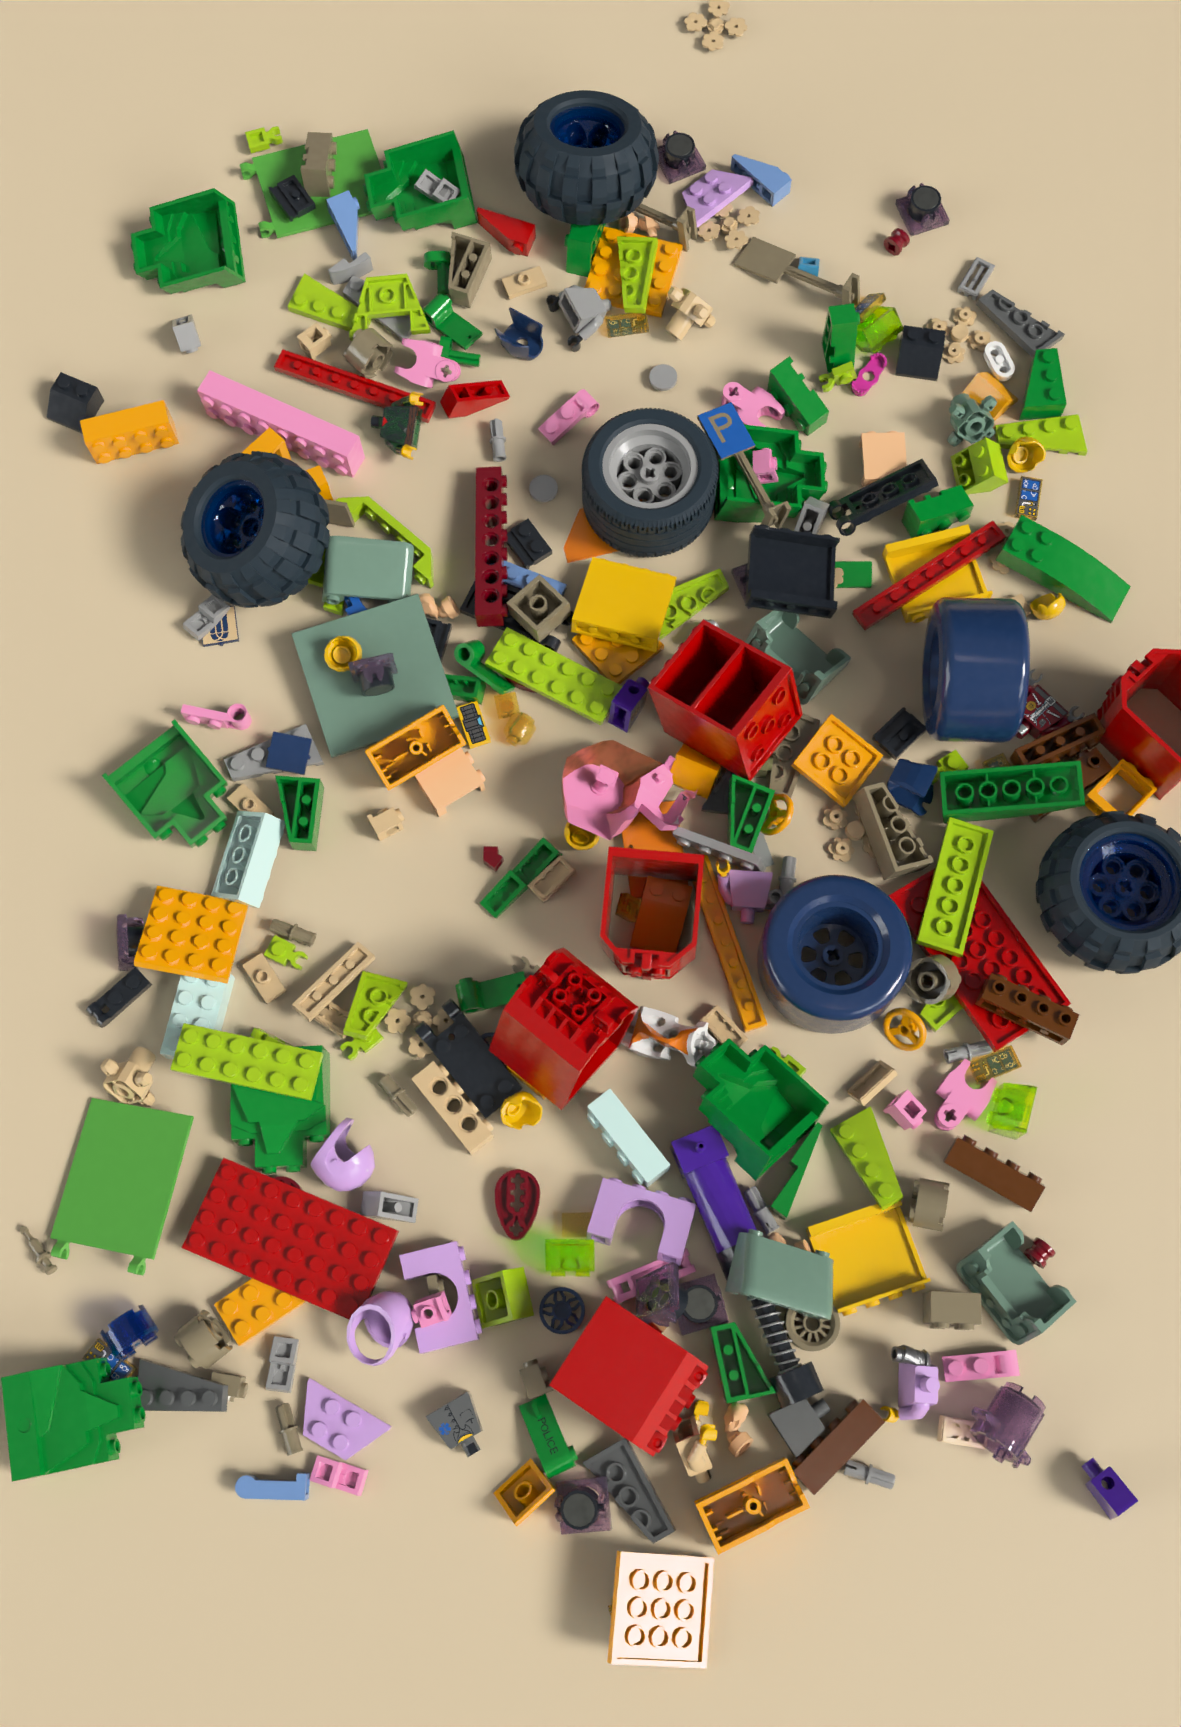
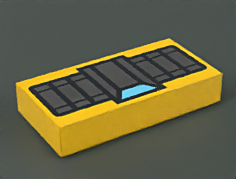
(473, 724)

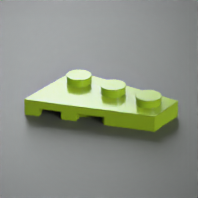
(371, 1003)

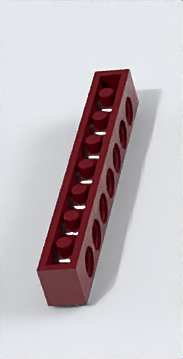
(490, 513)

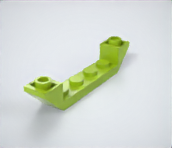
(365, 505)

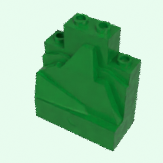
(393, 190)
(191, 243)
(798, 473)
(172, 788)
(756, 1103)
(281, 1122)
(68, 1417)

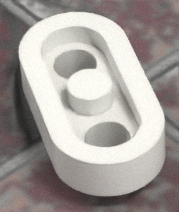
(1000, 362)

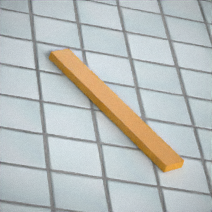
(729, 952)

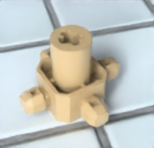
(689, 310)
(130, 1079)

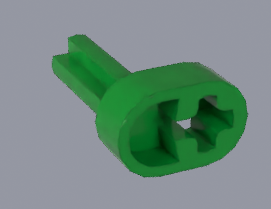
(441, 262)
(460, 357)

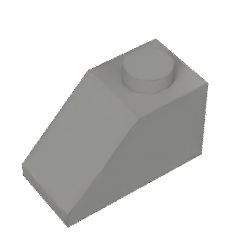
(186, 334)
(812, 515)
(389, 1206)

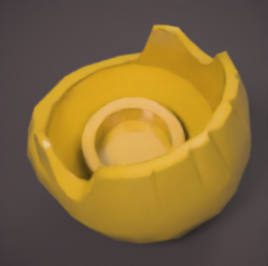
(1025, 454)
(342, 651)
(579, 838)
(521, 1110)

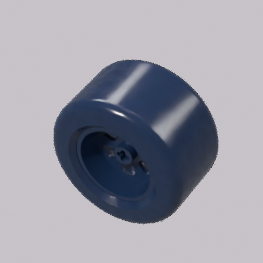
(975, 669)
(838, 906)

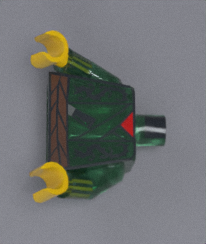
(401, 424)

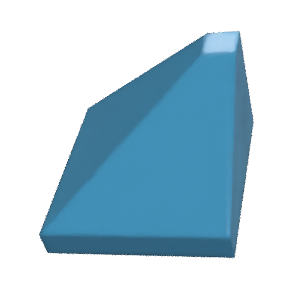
(809, 265)

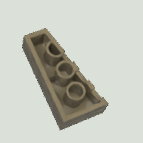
(889, 833)

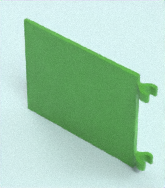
(353, 160)
(121, 1181)

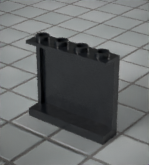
(791, 571)

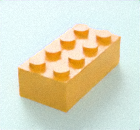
(129, 432)

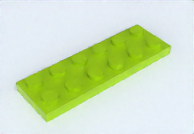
(553, 676)
(954, 887)
(247, 1061)

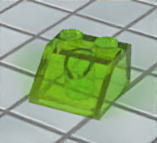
(878, 329)
(1011, 1110)
(570, 1256)

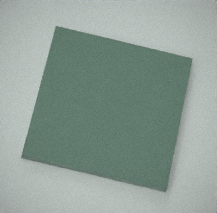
(357, 720)

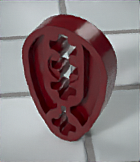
(503, 1200)

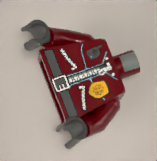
(1043, 712)

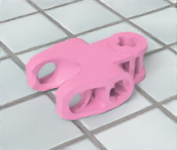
(428, 364)
(752, 404)
(960, 1098)

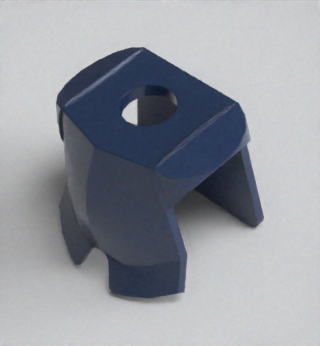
(522, 328)
(912, 785)

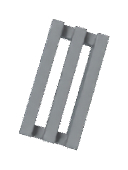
(968, 290)

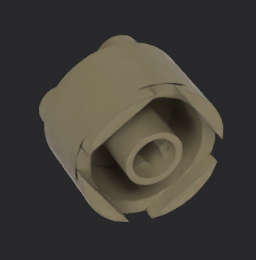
(368, 352)
(944, 982)
(930, 1204)
(203, 1340)

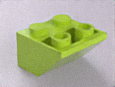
(979, 467)

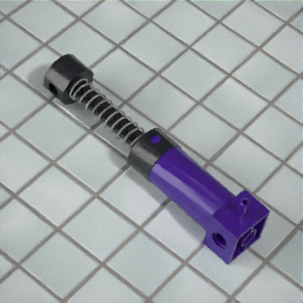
(705, 1166)

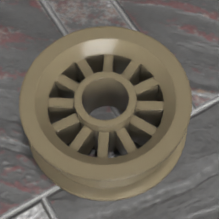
(806, 1345)

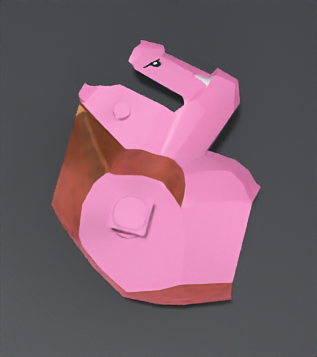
(615, 776)

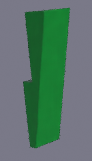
(466, 688)
(516, 880)
(800, 1160)

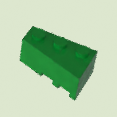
(581, 246)
(840, 335)
(1044, 387)
(798, 401)
(937, 512)
(302, 809)
(746, 812)
(737, 1366)

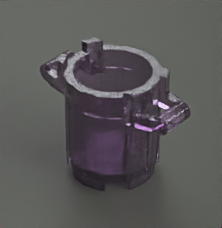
(1008, 1424)

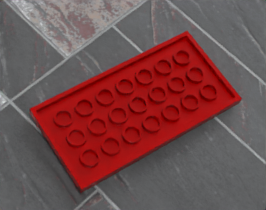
(990, 947)
(290, 1239)

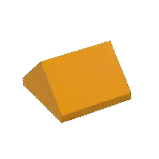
(985, 385)
(694, 771)
(524, 1491)

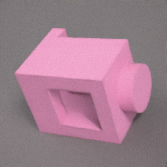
(765, 465)
(906, 1110)
(437, 1304)

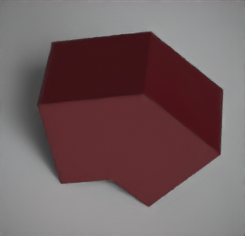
(492, 857)

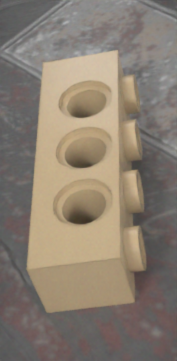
(426, 1081)

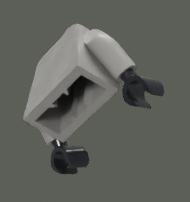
(582, 309)

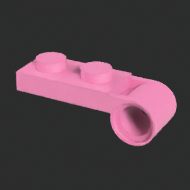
(568, 415)
(217, 719)
(980, 1366)

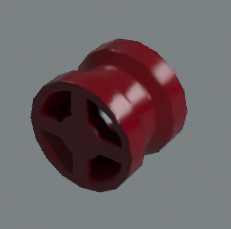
(898, 240)
(1039, 1252)

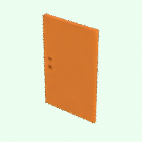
(584, 542)
(645, 835)

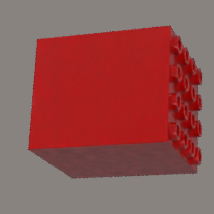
(726, 699)

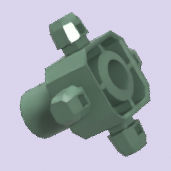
(971, 419)

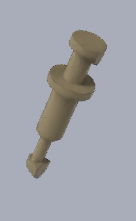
(42, 1256)

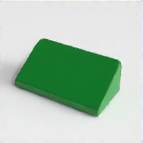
(856, 574)

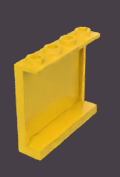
(910, 554)
(623, 604)
(870, 1256)

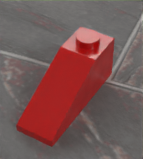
(510, 232)
(470, 398)

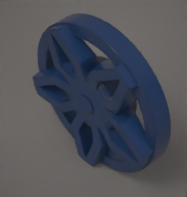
(562, 1310)

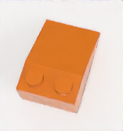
(661, 915)

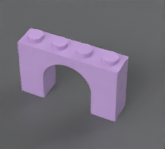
(617, 1197)
(462, 1325)

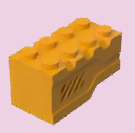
(415, 747)
(751, 1505)

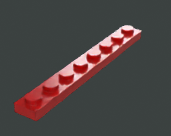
(345, 382)
(928, 575)

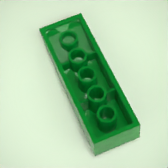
(1063, 568)
(1011, 791)

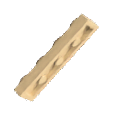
(333, 981)

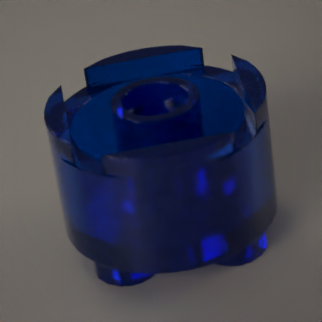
(130, 1332)

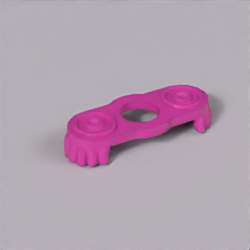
(876, 366)

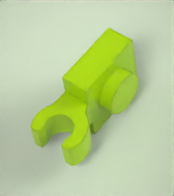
(840, 375)
(950, 762)

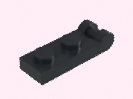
(119, 997)

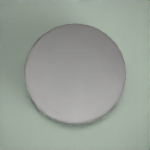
(663, 377)
(543, 488)

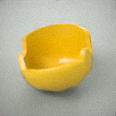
(1047, 606)

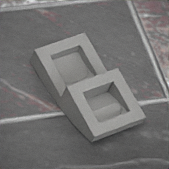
(435, 188)
(343, 270)
(207, 617)
(282, 1364)

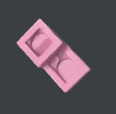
(339, 1475)

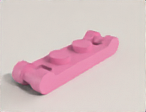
(631, 1277)

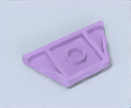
(714, 192)
(338, 1422)

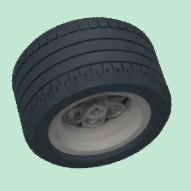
(640, 452)

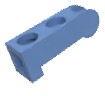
(253, 1488)

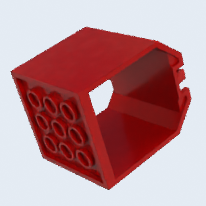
(1127, 734)
(660, 865)
(561, 1027)
(630, 1376)

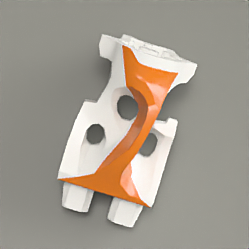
(649, 1034)

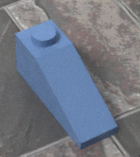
(767, 179)
(345, 216)

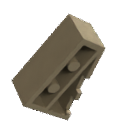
(319, 164)
(467, 268)

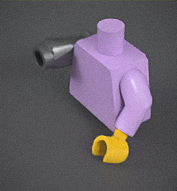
(747, 891)
(916, 1384)

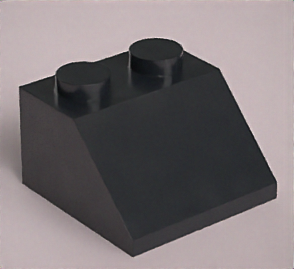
(920, 353)
(73, 401)

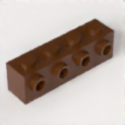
(1060, 743)
(1093, 770)
(1027, 1008)
(994, 1173)
(837, 1445)

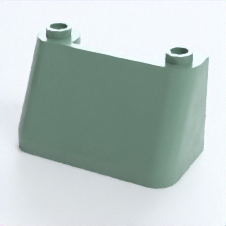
(367, 569)
(782, 640)
(782, 1275)
(1012, 1287)

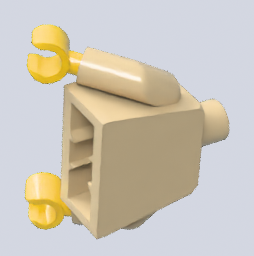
(693, 1445)

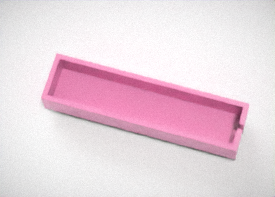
(301, 431)

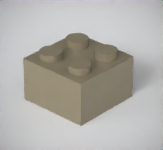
(539, 608)
(952, 1308)

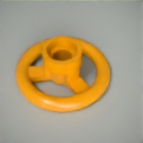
(778, 816)
(908, 1026)

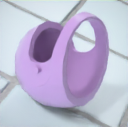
(340, 1166)
(378, 1312)

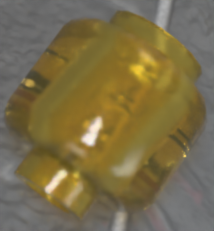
(519, 729)

